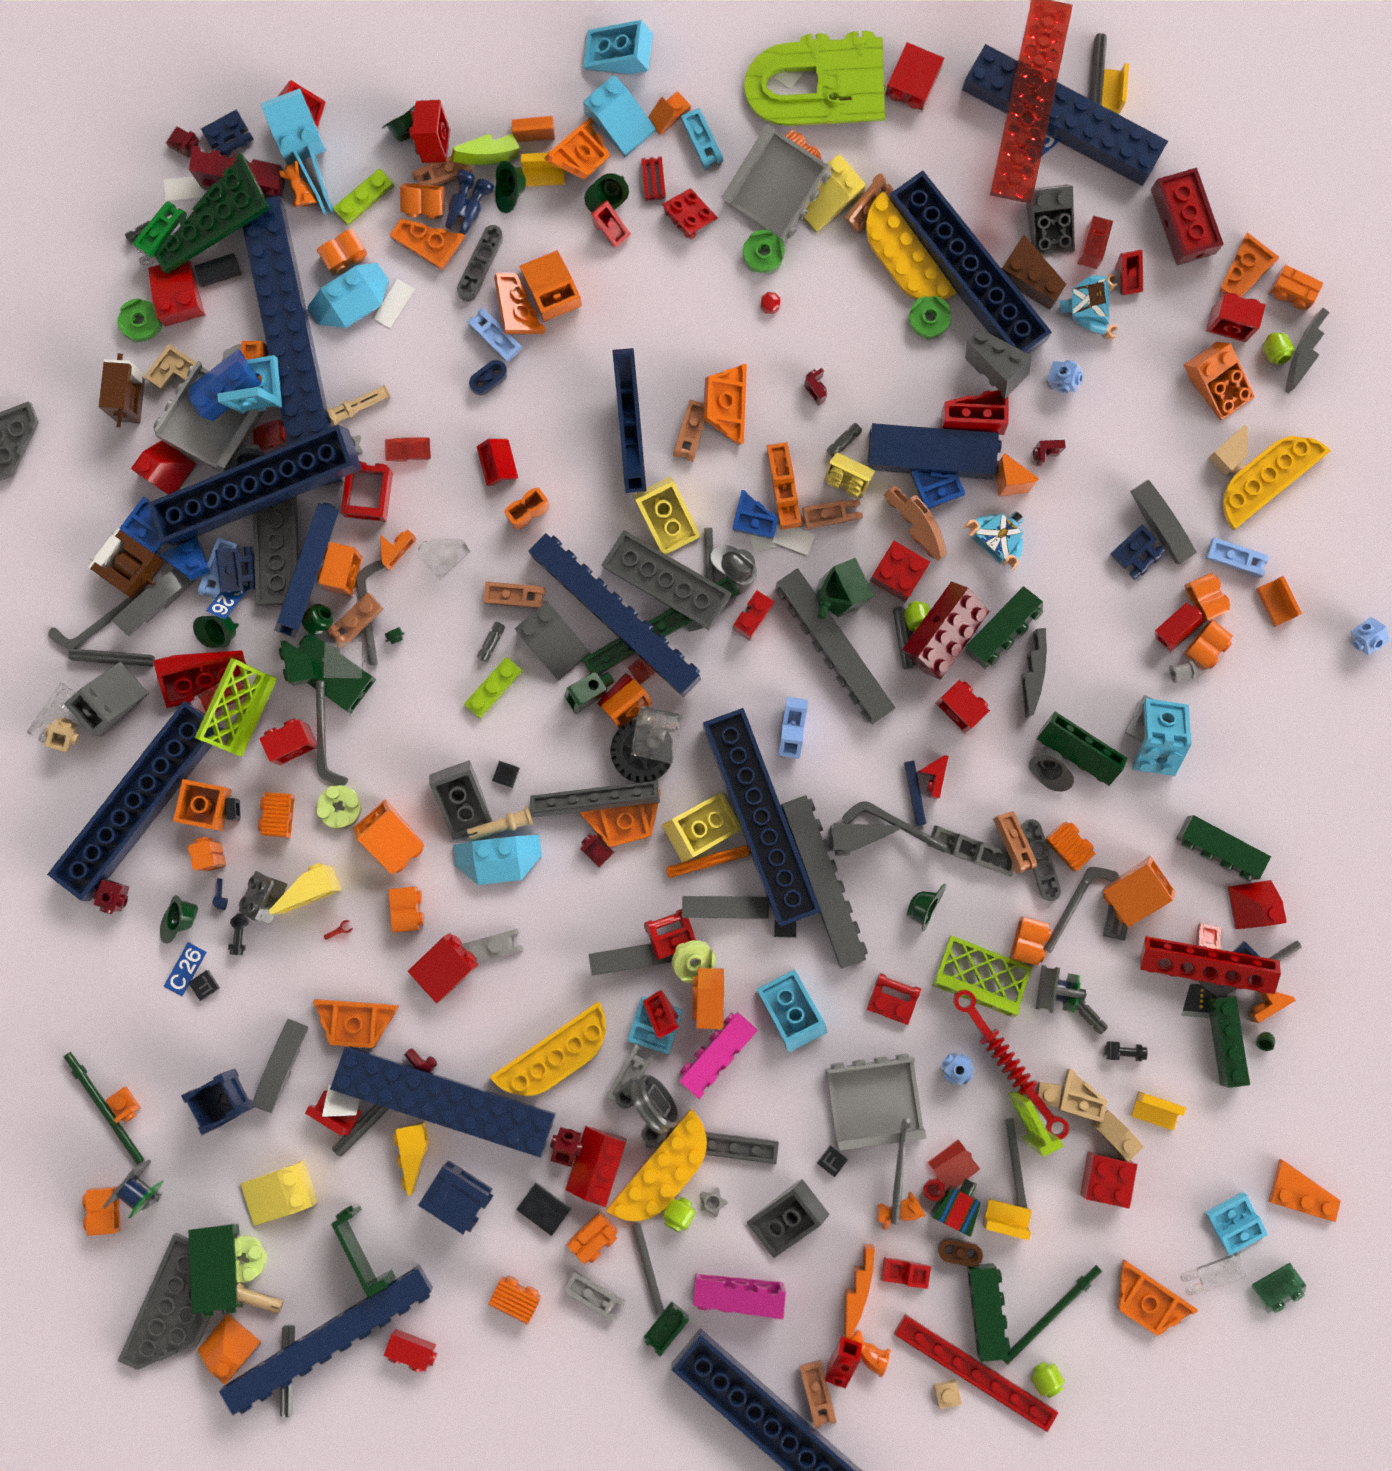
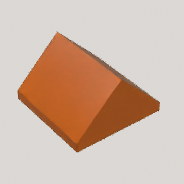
(1013, 477)
(626, 703)

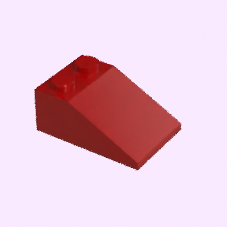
(175, 294)

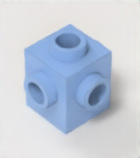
(1065, 376)
(1369, 636)
(950, 1064)

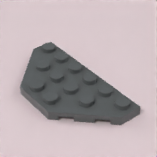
(16, 431)
(166, 1316)

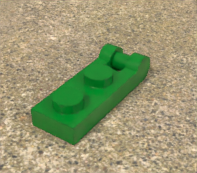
(159, 229)

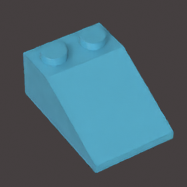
(619, 48)
(618, 115)
(792, 1011)

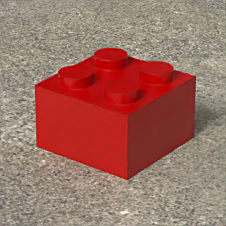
(430, 131)
(1235, 317)
(899, 571)
(963, 706)
(288, 741)
(1108, 1180)

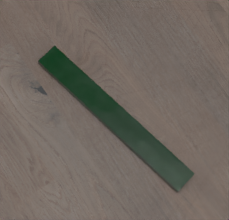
(663, 624)

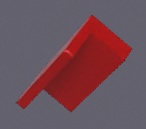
(497, 461)
(339, 1124)

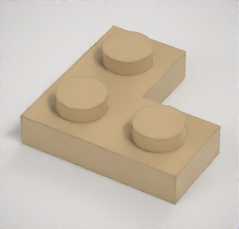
(169, 364)

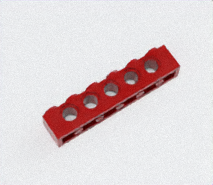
(1210, 965)

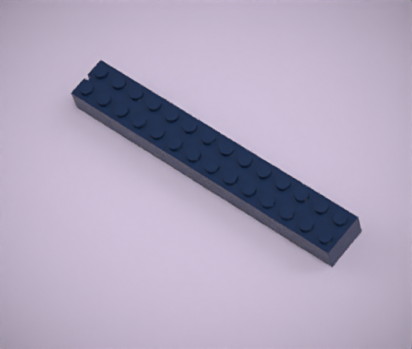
(286, 323)

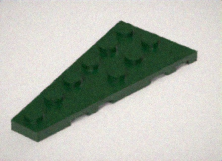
(216, 215)

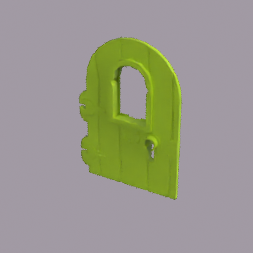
(844, 71)

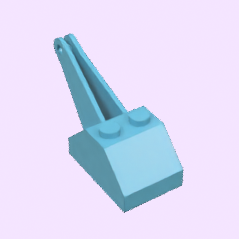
(296, 134)

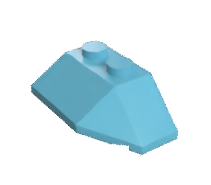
(350, 296)
(498, 858)

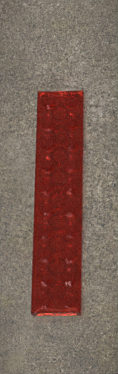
(1031, 100)

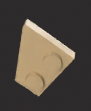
(1081, 1100)

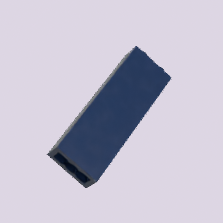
(933, 450)
(306, 569)

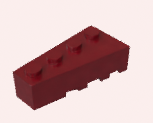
(209, 169)

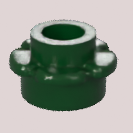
(394, 635)

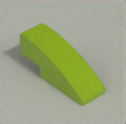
(486, 150)

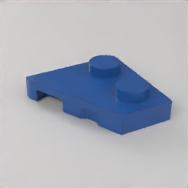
(936, 488)
(754, 518)
(142, 527)
(187, 559)

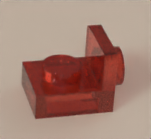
(1208, 936)

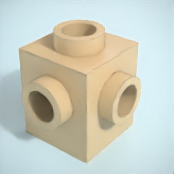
(61, 734)

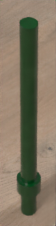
(79, 1072)
(1083, 1283)

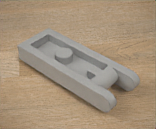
(493, 946)
(633, 1068)
(592, 1295)

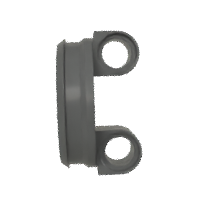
(652, 1104)

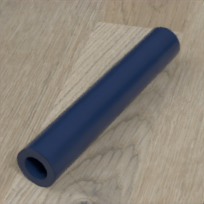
(915, 793)

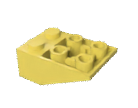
(848, 475)

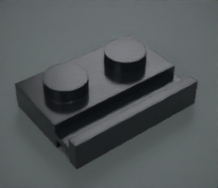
(543, 1209)

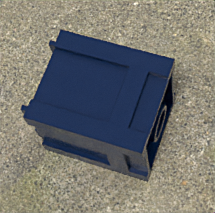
(206, 1101)
(456, 1197)

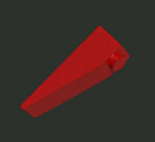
(191, 674)

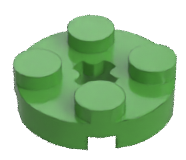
(761, 263)
(941, 317)
(138, 332)

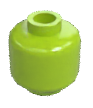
(1278, 348)
(915, 614)
(679, 1214)
(1047, 1379)

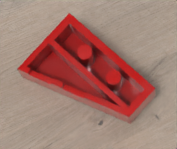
(977, 413)

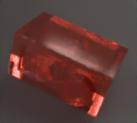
(1095, 242)

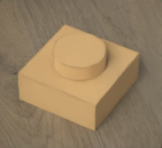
(1049, 1093)
(947, 1394)

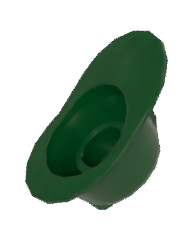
(400, 126)
(509, 185)
(608, 187)
(214, 631)
(923, 905)
(177, 918)

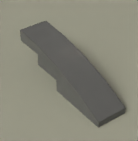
(1304, 353)
(1163, 521)
(152, 601)
(1033, 680)
(974, 851)
(725, 907)
(624, 959)
(279, 1066)

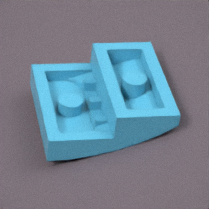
(644, 1034)
(1236, 1223)

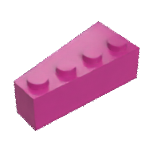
(717, 1054)
(740, 1295)

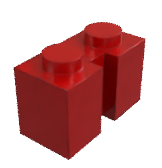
(749, 622)

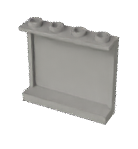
(777, 182)
(200, 438)
(873, 1101)

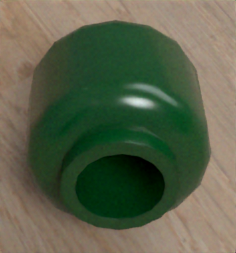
(317, 619)

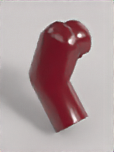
(419, 1063)

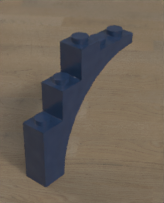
(629, 420)

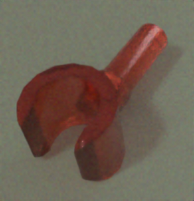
(339, 930)

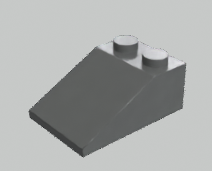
(552, 640)
(459, 798)
(851, 837)
(788, 1218)

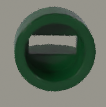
(1265, 1041)

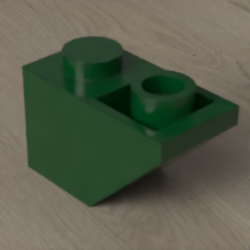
(299, 666)

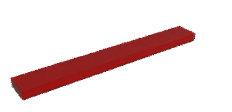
(976, 1373)

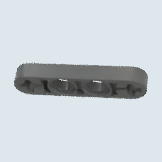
(483, 264)
(1044, 858)

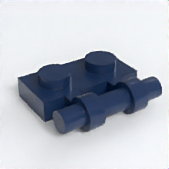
(226, 129)
(1133, 547)
(230, 569)

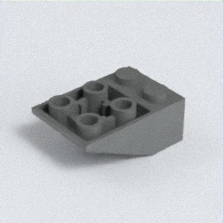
(1052, 219)
(106, 699)

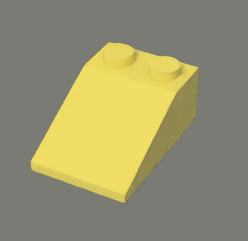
(836, 195)
(666, 515)
(702, 827)
(309, 887)
(279, 1193)

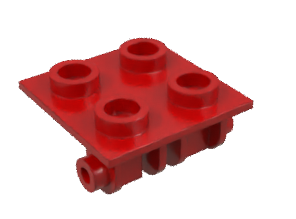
(688, 212)

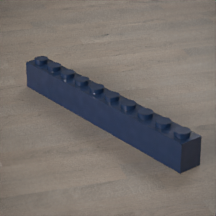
(615, 615)
(325, 1340)

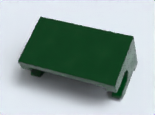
(666, 1328)

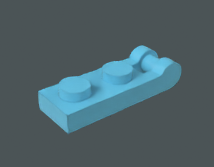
(701, 138)

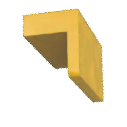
(1115, 88)
(540, 172)
(1157, 1110)
(1007, 1219)

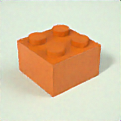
(340, 569)
(202, 805)
(708, 998)

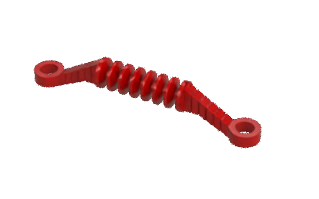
(1010, 1065)

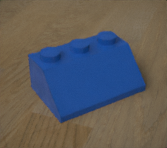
(229, 375)

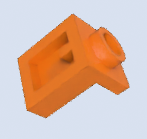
(123, 1105)

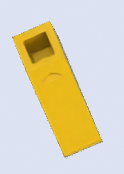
(413, 1147)

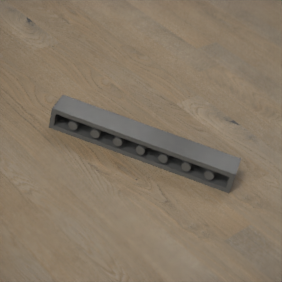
(835, 647)
(822, 877)

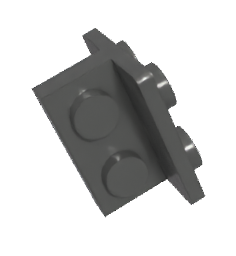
(261, 896)

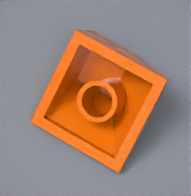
(227, 1348)

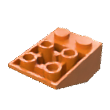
(551, 285)
(1220, 379)

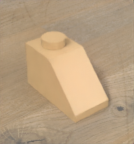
(1232, 452)
(1118, 1136)

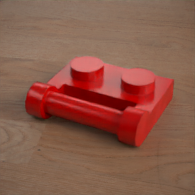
(666, 943)
(889, 1005)

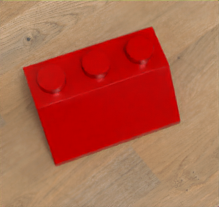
(596, 1166)

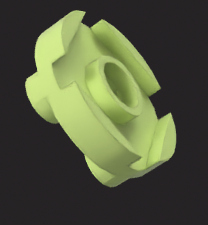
(334, 795)
(685, 953)
(254, 1252)

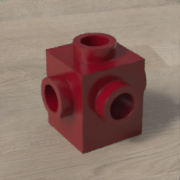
(111, 896)
(565, 1146)

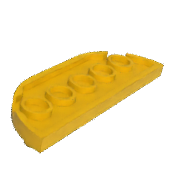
(904, 253)
(1269, 476)
(555, 1055)
(663, 1172)

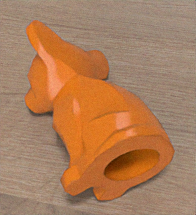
(302, 191)
(909, 1211)
(872, 1357)

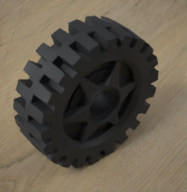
(631, 766)

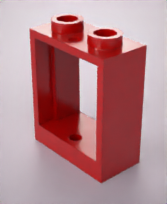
(368, 513)

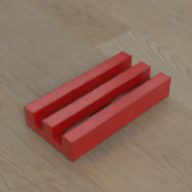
(652, 162)

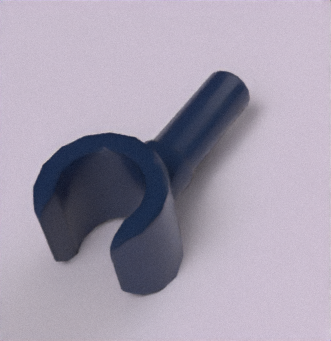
(219, 901)

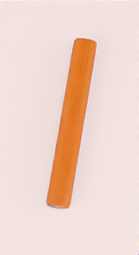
(707, 861)

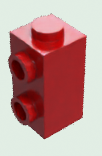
(1179, 626)
(410, 1351)
(843, 1362)

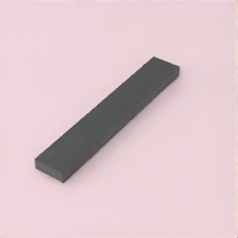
(594, 799)
(737, 1147)

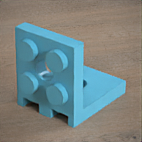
(260, 397)
(1164, 738)

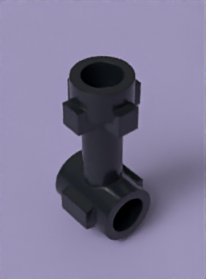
(238, 923)
(1114, 1051)

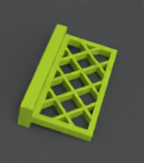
(248, 712)
(983, 997)
(1038, 1137)

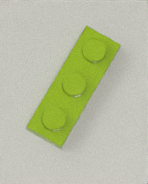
(363, 196)
(493, 687)

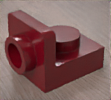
(182, 141)
(815, 388)
(1049, 447)
(596, 849)

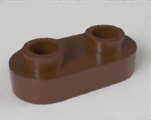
(959, 1252)

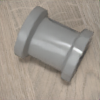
(1183, 671)

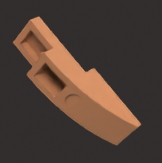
(924, 528)

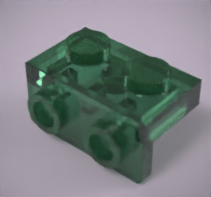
(1280, 1288)

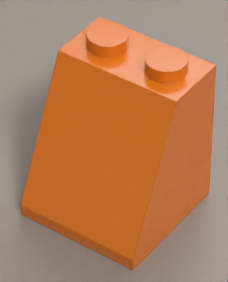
(388, 837)
(1139, 892)

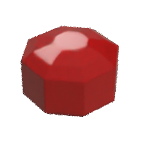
(770, 302)
(934, 1189)

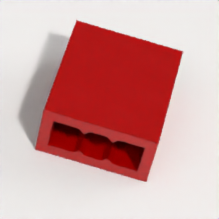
(914, 76)
(443, 967)

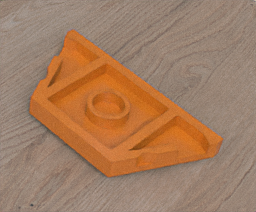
(580, 151)
(726, 402)
(623, 824)
(354, 1022)
(1150, 1301)

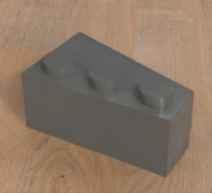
(998, 361)

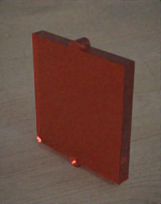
(953, 1165)

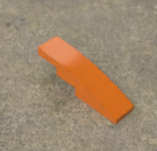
(784, 485)
(856, 1298)

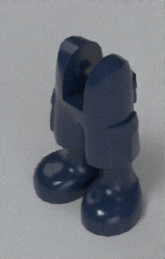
(463, 207)

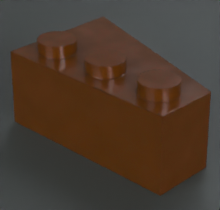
(1033, 274)

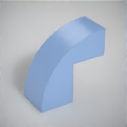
(793, 727)

